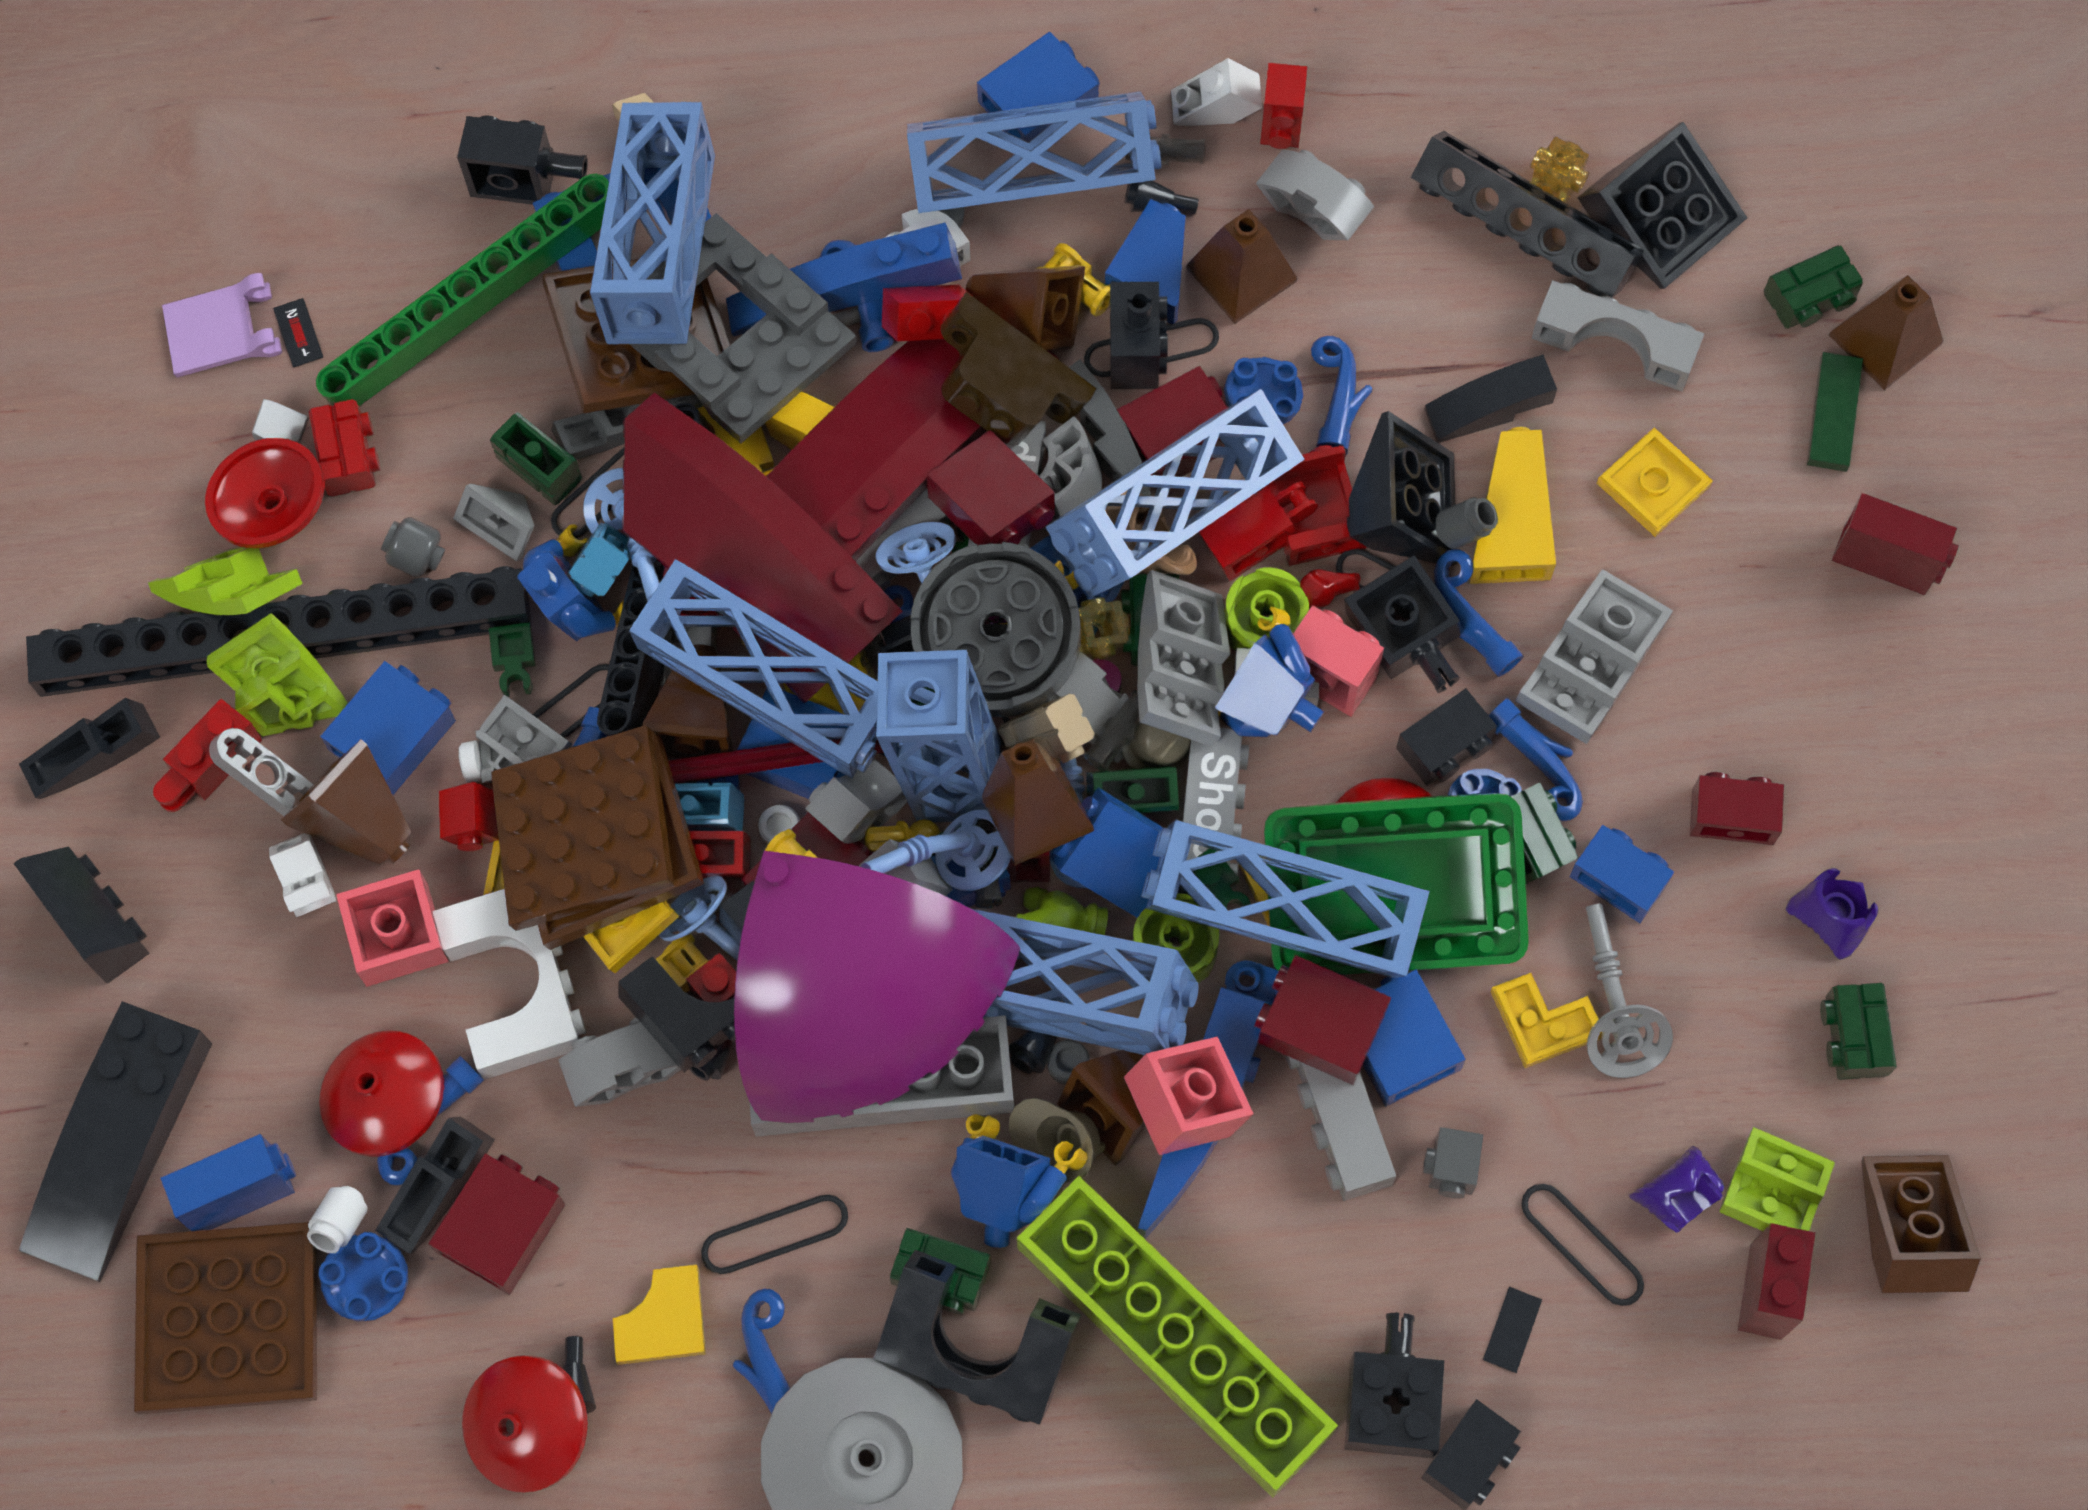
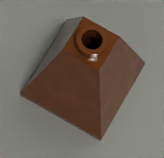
(1242, 267)
(1034, 301)
(1891, 332)
(690, 717)
(1033, 802)
(353, 809)
(1102, 1094)

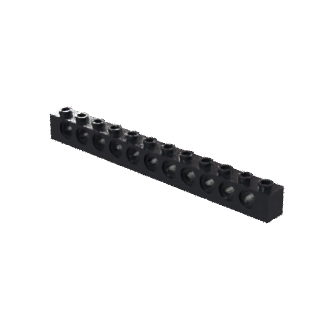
(135, 664)

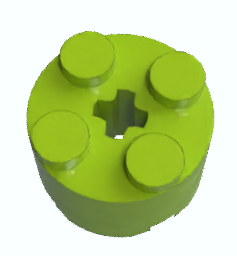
(1253, 596)
(1197, 940)

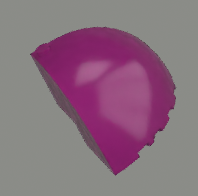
(855, 986)

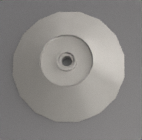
(855, 1407)

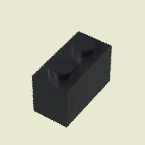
(1447, 738)
(1472, 1455)

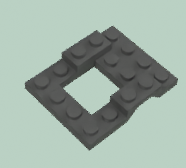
(772, 358)

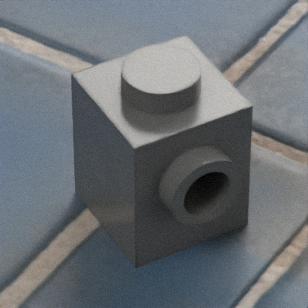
(1454, 1162)

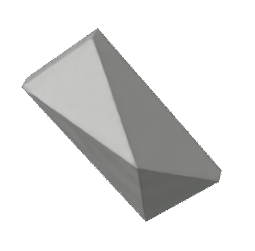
(497, 518)

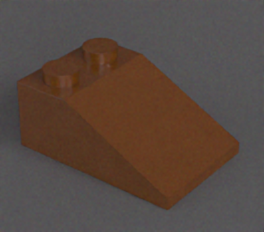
(1918, 1225)

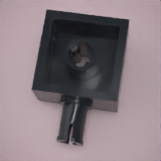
(512, 160)
(1137, 335)
(1409, 643)
(1397, 1374)

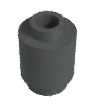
(1466, 522)

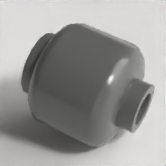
(412, 547)

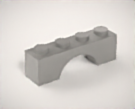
(1575, 315)

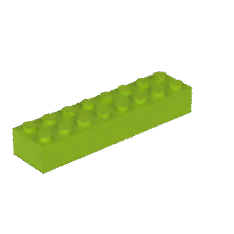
(1176, 1336)

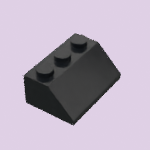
(85, 910)

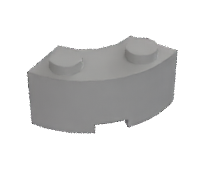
(1315, 194)
(1071, 467)
(1093, 695)
(854, 804)
(614, 1064)

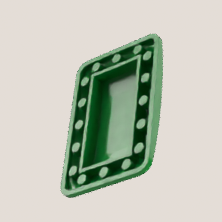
(1452, 845)

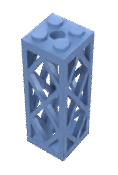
(679, 143)
(1070, 176)
(1097, 546)
(662, 612)
(938, 738)
(1174, 870)
(1165, 997)

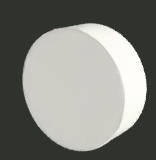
(470, 761)
(775, 820)

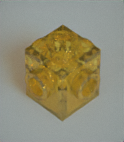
(1560, 168)
(1112, 625)

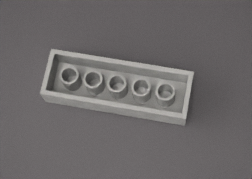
(969, 1084)

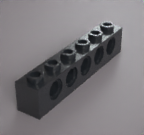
(1514, 192)

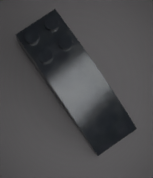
(113, 1139)

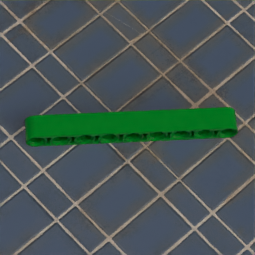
(449, 298)

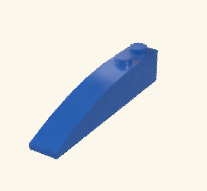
(862, 271)
(1234, 1025)

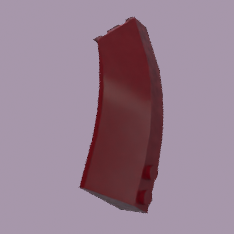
(878, 446)
(730, 523)

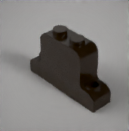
(1005, 376)

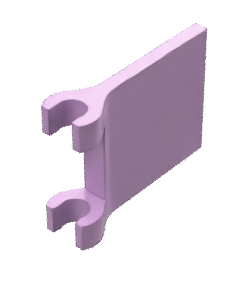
(218, 327)

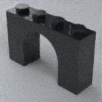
(678, 1022)
(919, 1345)

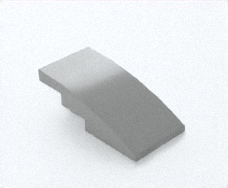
(1594, 656)
(1181, 658)

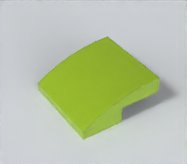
(1776, 1183)

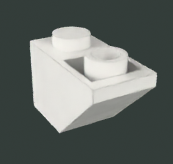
(1217, 96)

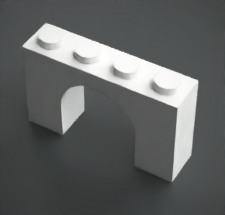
(546, 1023)

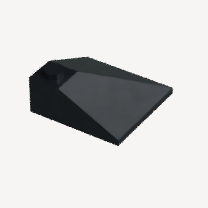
(1666, 203)
(1401, 492)

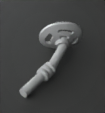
(1624, 1028)

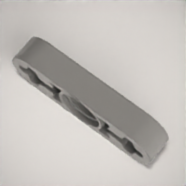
(247, 777)

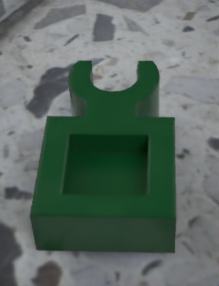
(512, 652)
(1219, 881)

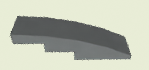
(1103, 422)
(600, 430)

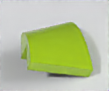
(226, 583)
(276, 679)

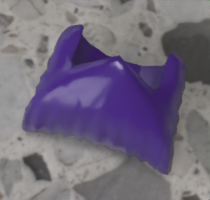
(1834, 911)
(1681, 1190)

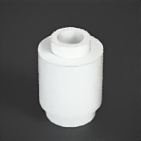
(336, 1219)

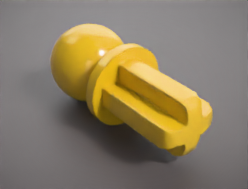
(877, 836)

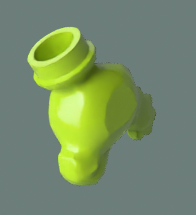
(1063, 910)

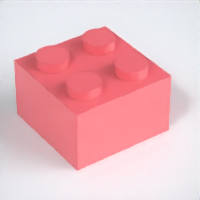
(1339, 658)
(391, 928)
(1188, 1095)

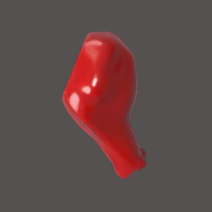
(1323, 586)

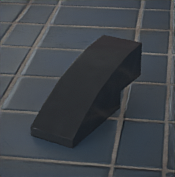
(1492, 399)
(89, 748)
(434, 1183)

